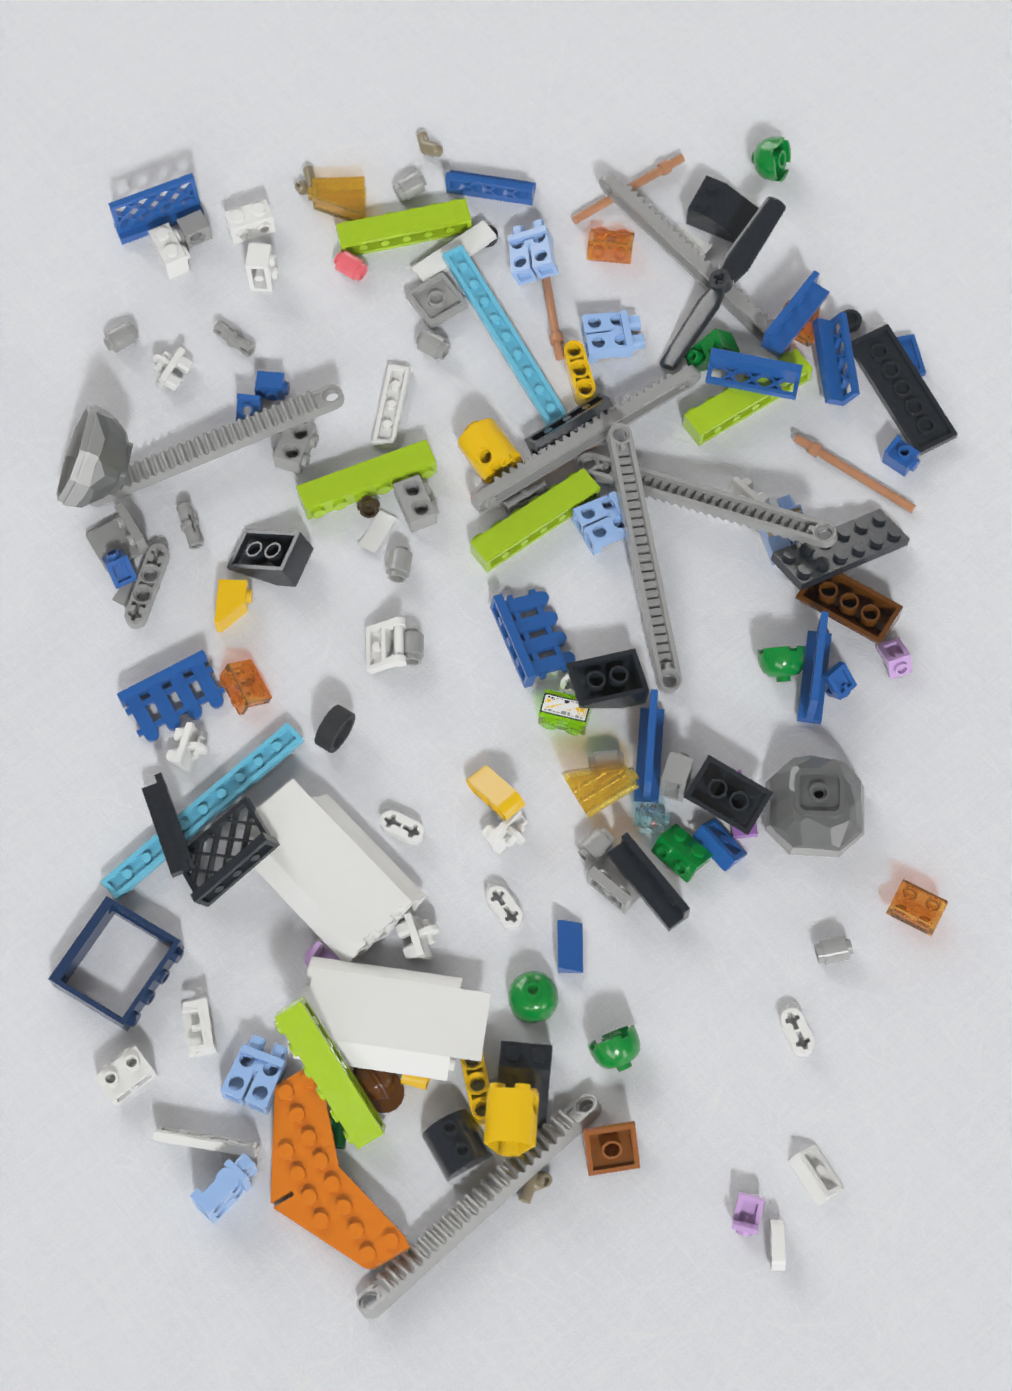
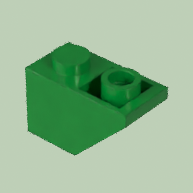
(700, 353)

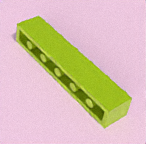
(404, 227)
(735, 405)
(365, 479)
(533, 520)
(330, 1072)

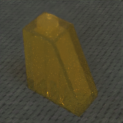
(339, 196)
(600, 785)

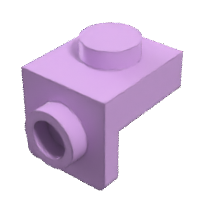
(747, 1214)

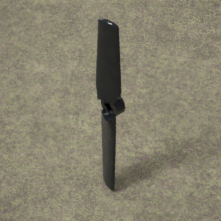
(733, 267)

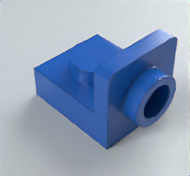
(119, 567)
(839, 681)

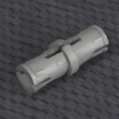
(234, 338)
(524, 497)
(189, 525)

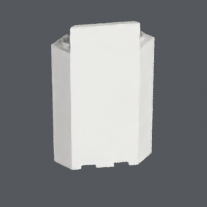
(333, 872)
(397, 1017)

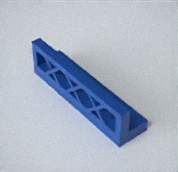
(490, 187)
(794, 316)
(832, 361)
(759, 367)

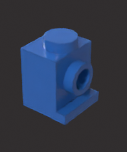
(271, 385)
(244, 400)
(901, 456)

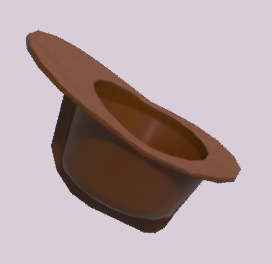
(381, 1087)

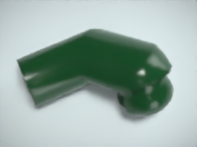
(339, 1138)

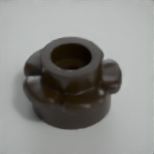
(368, 512)

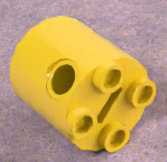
(488, 449)
(511, 1119)

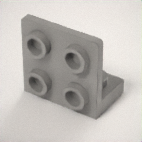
(118, 534)
(612, 885)

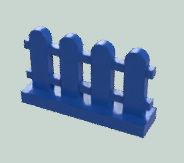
(521, 650)
(154, 687)

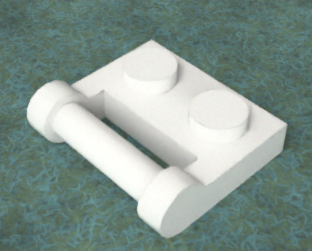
(379, 645)

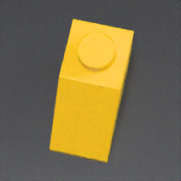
(231, 602)

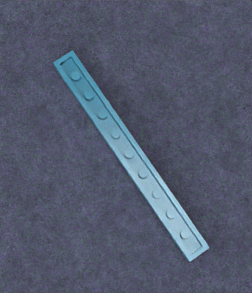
(504, 335)
(205, 808)

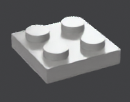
(436, 300)

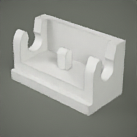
(198, 1028)

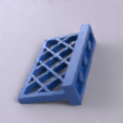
(136, 226)
(812, 683)
(649, 751)

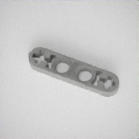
(149, 586)

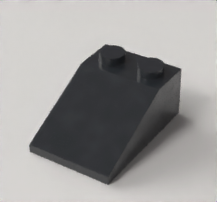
(720, 210)
(271, 556)
(609, 681)
(728, 794)
(527, 1065)

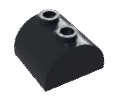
(456, 1144)

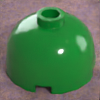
(771, 158)
(782, 662)
(533, 997)
(616, 1049)

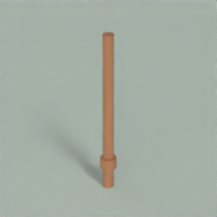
(662, 169)
(556, 336)
(816, 449)

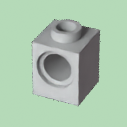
(194, 229)

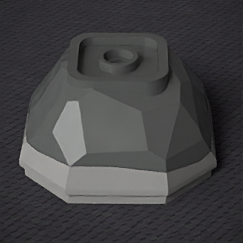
(94, 459)
(814, 824)

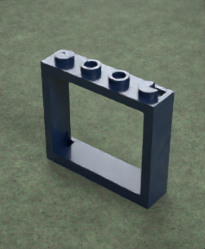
(86, 940)

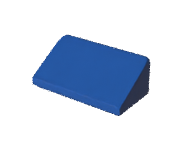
(719, 843)
(570, 947)

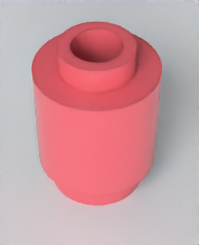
(350, 265)

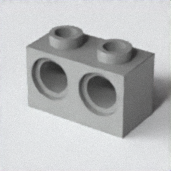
(291, 445)
(413, 503)
(676, 776)

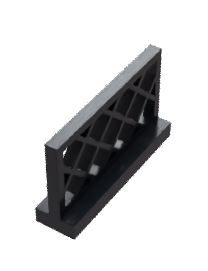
(240, 864)

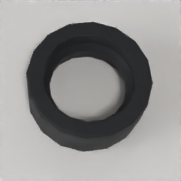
(334, 728)

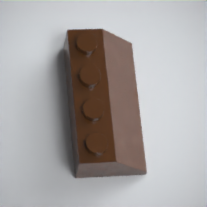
(853, 606)

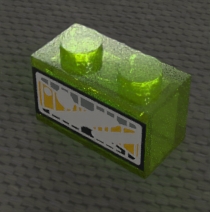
(563, 713)

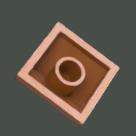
(611, 1148)

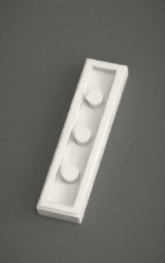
(472, 241)
(391, 406)
(206, 1141)

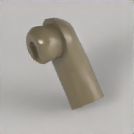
(427, 147)
(302, 188)
(538, 1181)

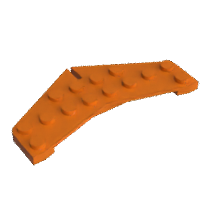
(324, 1195)

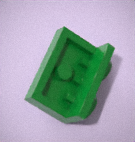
(681, 852)

